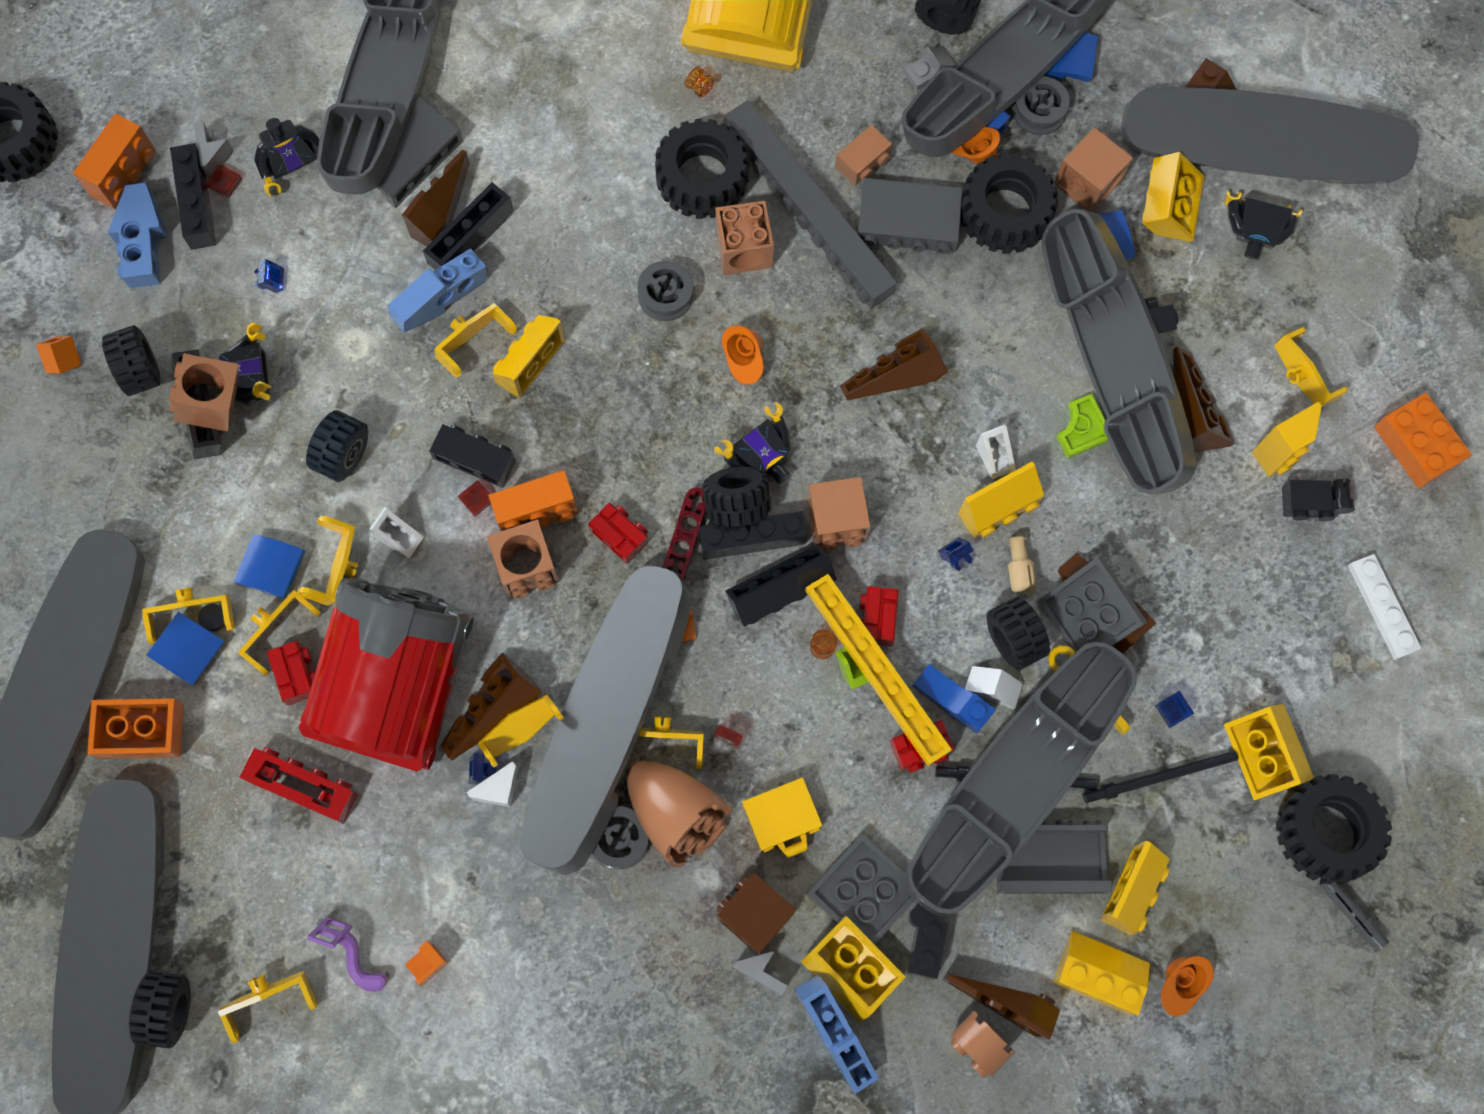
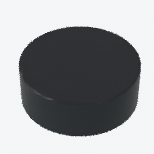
(211, 617)

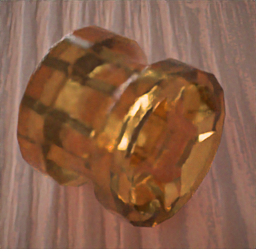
(699, 82)
(823, 639)

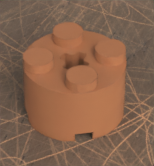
(981, 1044)

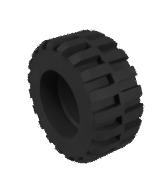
(34, 140)
(702, 140)
(1013, 175)
(1361, 811)

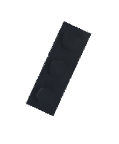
(473, 455)

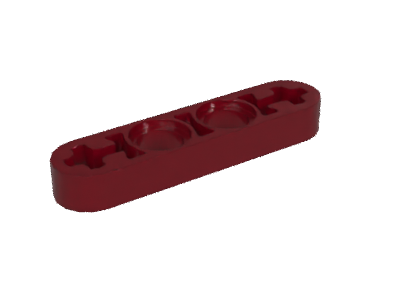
(687, 536)

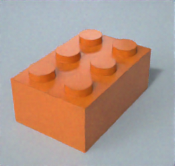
(114, 160)
(1422, 440)
(540, 499)
(135, 728)

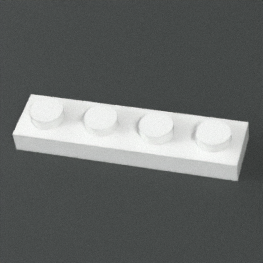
(1384, 607)

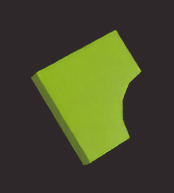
(1084, 427)

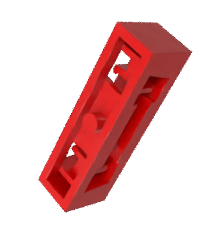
(259, 766)

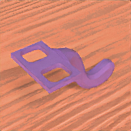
(367, 981)

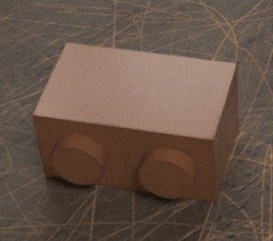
(863, 155)

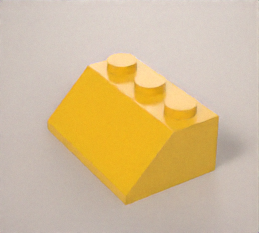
(1173, 197)
(529, 355)
(1288, 441)
(1002, 501)
(1269, 751)
(1136, 888)
(853, 969)
(1103, 974)

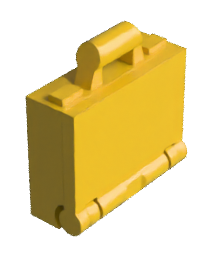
(782, 816)

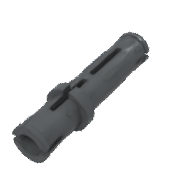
(1376, 939)

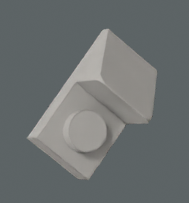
(924, 69)
(210, 151)
(754, 969)

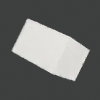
(996, 451)
(395, 533)
(994, 686)
(497, 788)

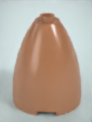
(675, 810)

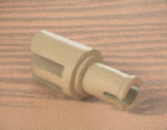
(1021, 568)

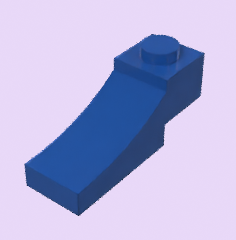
(954, 699)

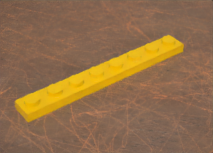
(878, 670)

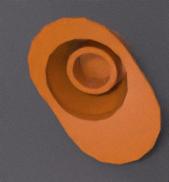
(980, 146)
(743, 353)
(1185, 983)

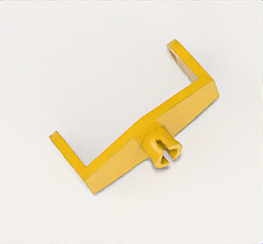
(466, 330)
(1303, 370)
(341, 563)
(186, 600)
(266, 621)
(518, 727)
(663, 731)
(260, 991)

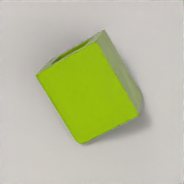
(849, 669)

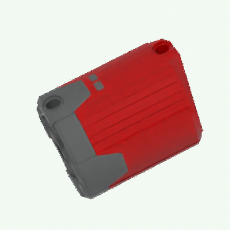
(386, 673)

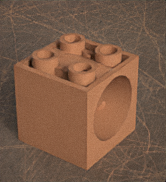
(1092, 170)
(744, 237)
(202, 370)
(838, 513)
(518, 538)

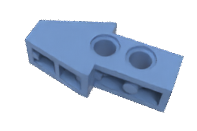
(134, 215)
(436, 290)
(836, 1034)

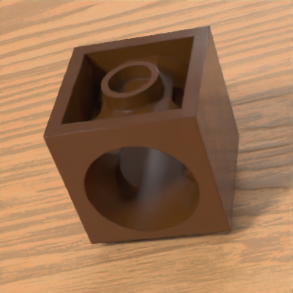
(754, 912)

